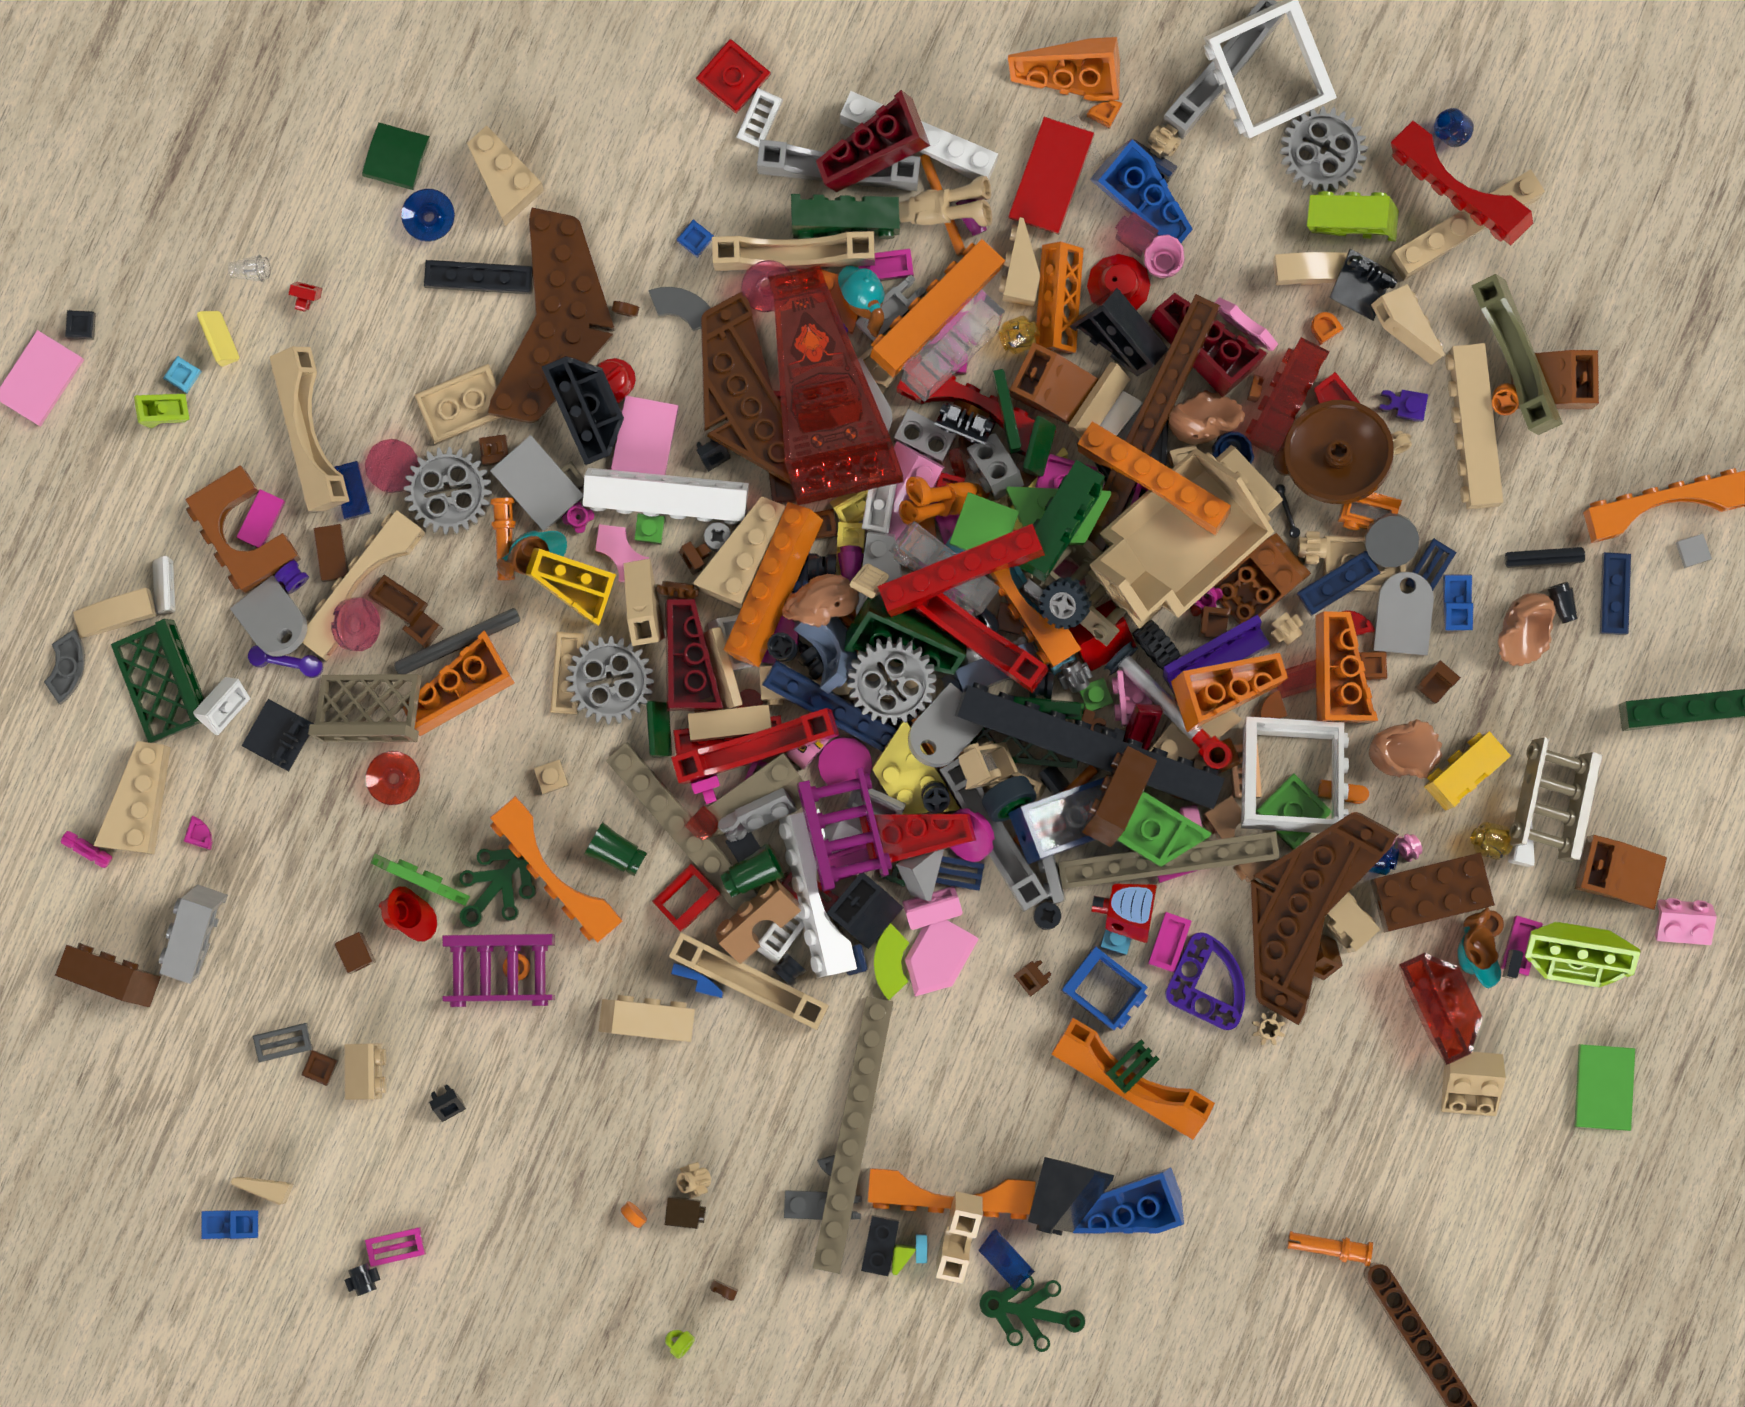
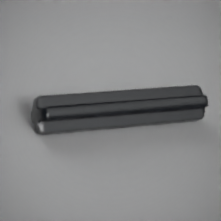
(1544, 557)

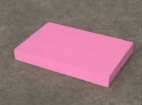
(39, 378)
(645, 436)

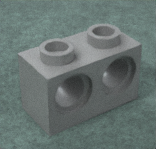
(927, 432)
(997, 465)

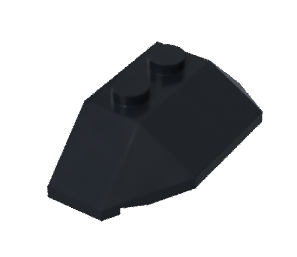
(585, 405)

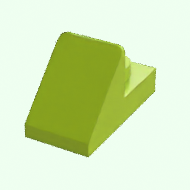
(161, 408)

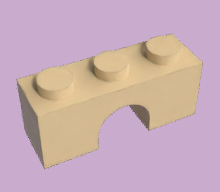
(960, 1228)

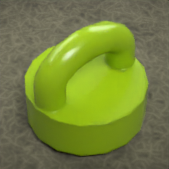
(682, 1344)

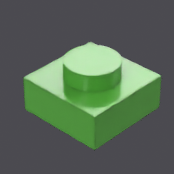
(649, 529)
(1096, 695)

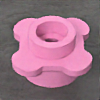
(1409, 847)

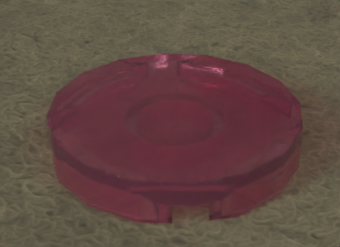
(390, 464)
(355, 624)

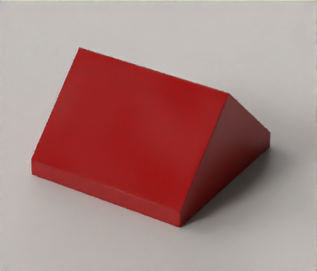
(1093, 650)

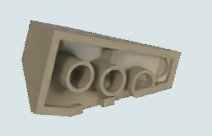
(772, 777)

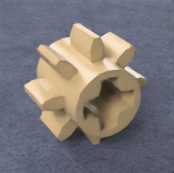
(1164, 141)
(1312, 547)
(1286, 629)
(1261, 1025)
(693, 1180)

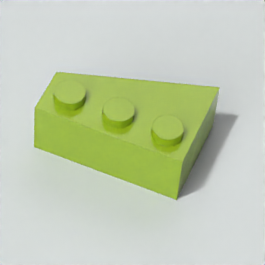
(1353, 214)

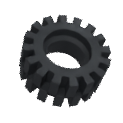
(1156, 644)

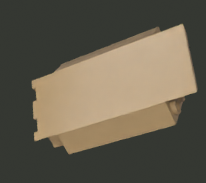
(1168, 560)

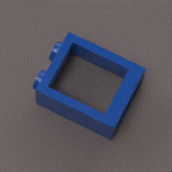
(1083, 970)

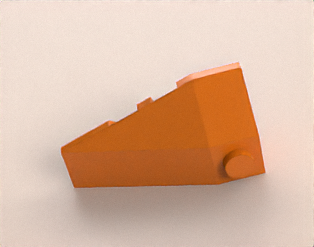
(1077, 67)

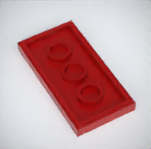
(1051, 175)

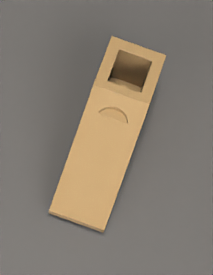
(1023, 273)
(1404, 319)
(642, 603)

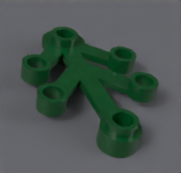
(501, 880)
(1026, 1311)

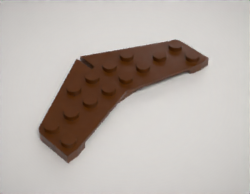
(566, 306)
(739, 387)
(1292, 917)

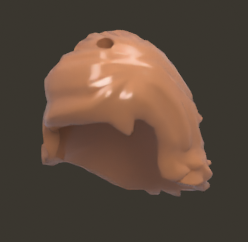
(1205, 417)
(816, 601)
(1526, 629)
(1406, 749)

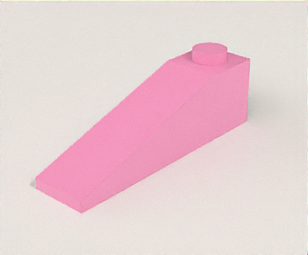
(912, 465)

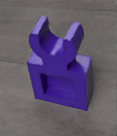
(1409, 404)

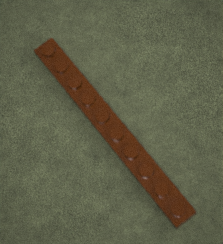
(1158, 405)

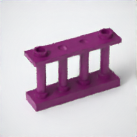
(824, 848)
(485, 945)

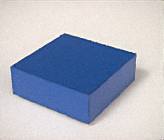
(695, 238)

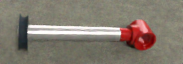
(1123, 661)

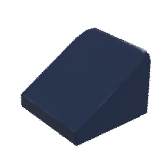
(859, 959)

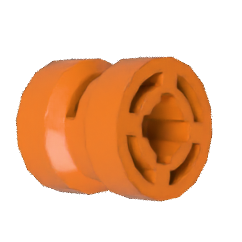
(1504, 404)

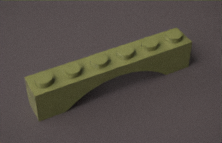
(1530, 384)

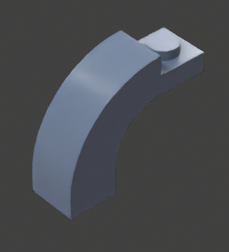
(830, 644)
(981, 672)

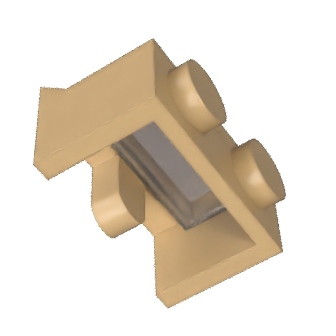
(986, 764)

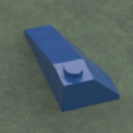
(1138, 187)
(1139, 1206)

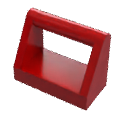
(697, 908)

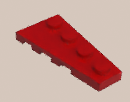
(919, 834)

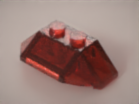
(1442, 1005)

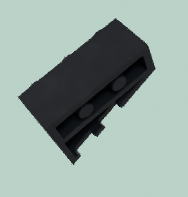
(1122, 332)

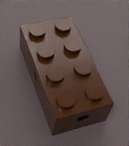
(1432, 892)

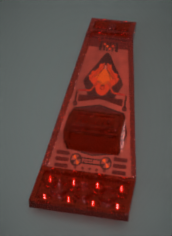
(828, 412)

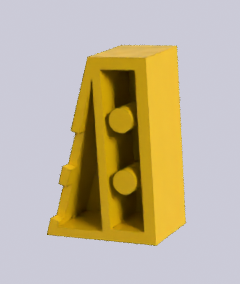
(573, 582)
(1466, 770)

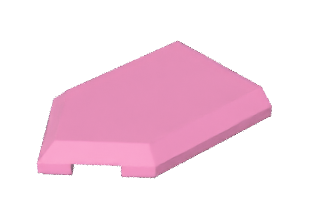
(938, 956)

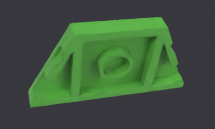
(1031, 505)
(1160, 831)
(426, 880)

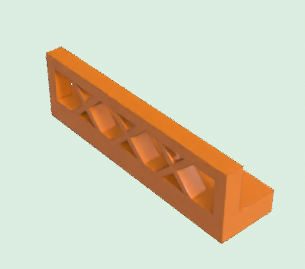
(1054, 296)

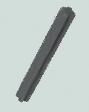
(456, 642)

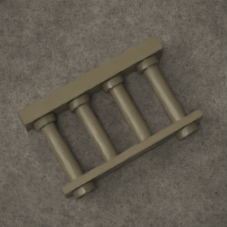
(1100, 627)
(1580, 803)

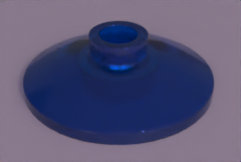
(423, 203)

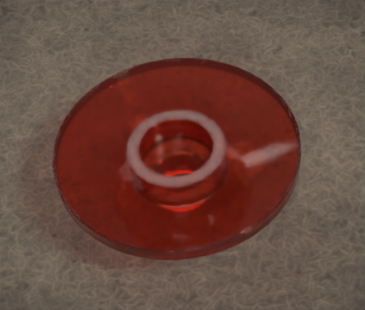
(379, 775)

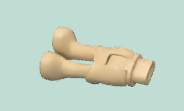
(934, 207)

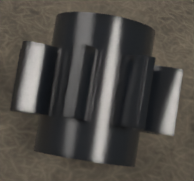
(362, 1279)

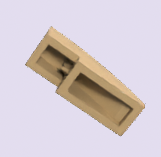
(1307, 267)
(115, 613)

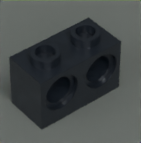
(880, 1245)

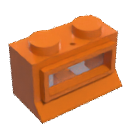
(1363, 512)

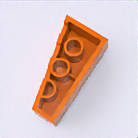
(1340, 674)
(462, 685)
(1223, 687)

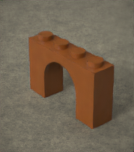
(211, 508)

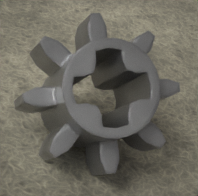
(1075, 676)

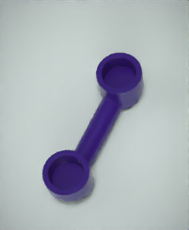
(308, 665)

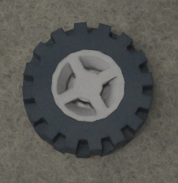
(1056, 606)

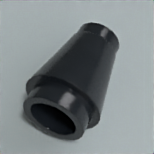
(1564, 601)

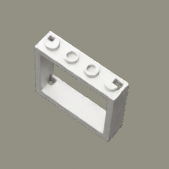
(1308, 48)
(1292, 728)

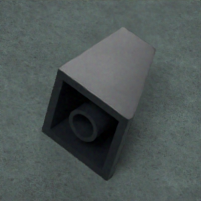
(1065, 1195)

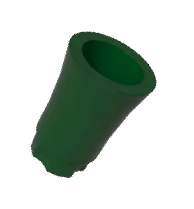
(615, 850)
(752, 872)

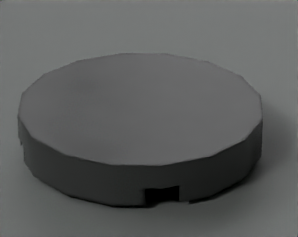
(1391, 540)

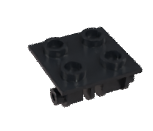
(1361, 284)
(953, 421)
(278, 735)

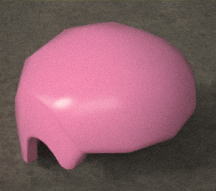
(1164, 256)

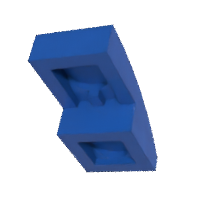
(1458, 601)
(703, 985)
(229, 1224)

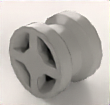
(711, 533)

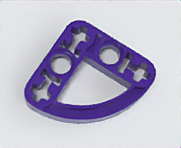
(1192, 994)

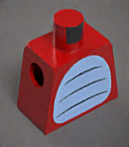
(1128, 909)

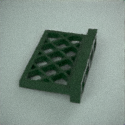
(179, 667)
(1071, 709)

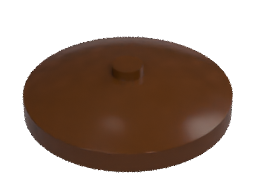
(1339, 452)

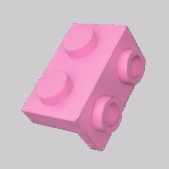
(1128, 696)
(1685, 921)

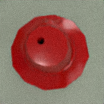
(1130, 275)

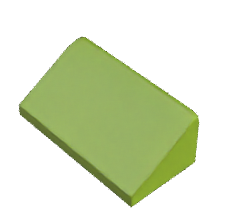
(901, 1255)

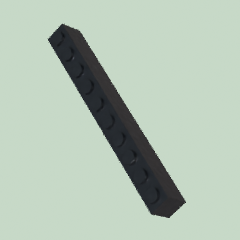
(1083, 744)

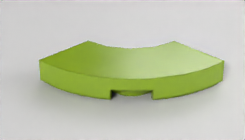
(888, 961)

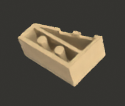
(505, 175)
(647, 1018)

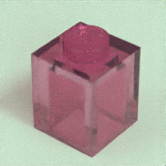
(1135, 233)

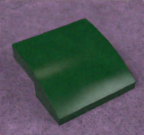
(395, 156)

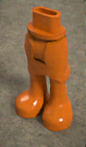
(949, 498)

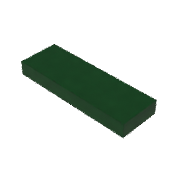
(1006, 411)

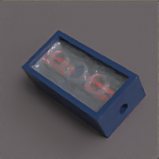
(1055, 822)

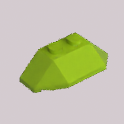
(1581, 954)

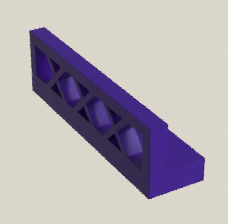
(1231, 646)

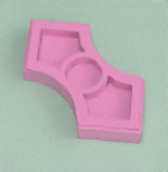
(1255, 332)
(614, 544)

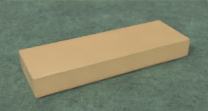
(1100, 399)
(566, 646)
(722, 669)
(728, 723)

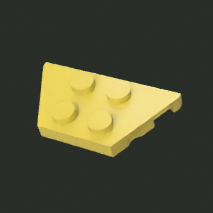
(906, 776)

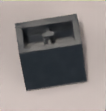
(865, 910)

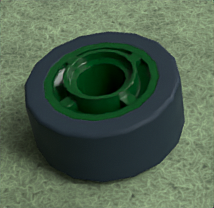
(1008, 797)

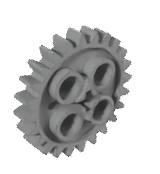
(1312, 170)
(442, 466)
(603, 655)
(870, 692)

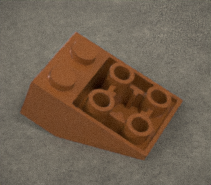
(1571, 377)
(1052, 384)
(1261, 579)
(1620, 872)

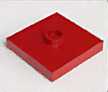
(733, 76)

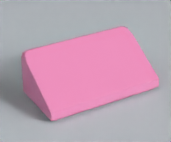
(942, 906)

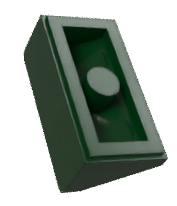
(1039, 447)
(658, 729)

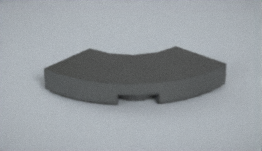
(679, 303)
(68, 666)

